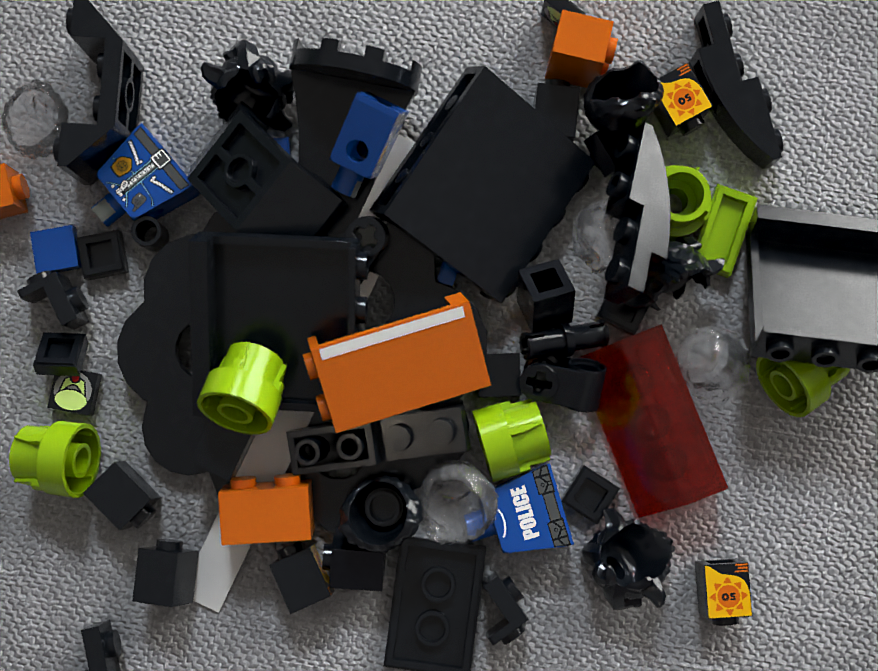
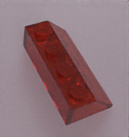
(654, 425)

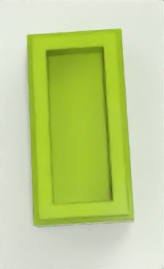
(726, 226)

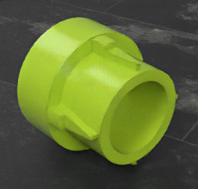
(695, 197)
(797, 385)
(244, 389)
(511, 438)
(56, 457)

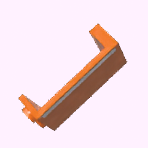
(398, 365)

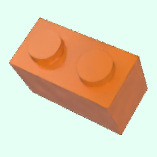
(581, 48)
(266, 510)

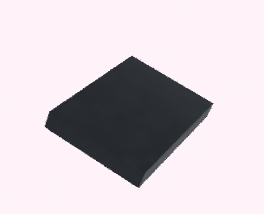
(434, 606)

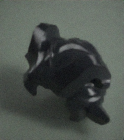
(252, 80)
(673, 273)
(629, 561)

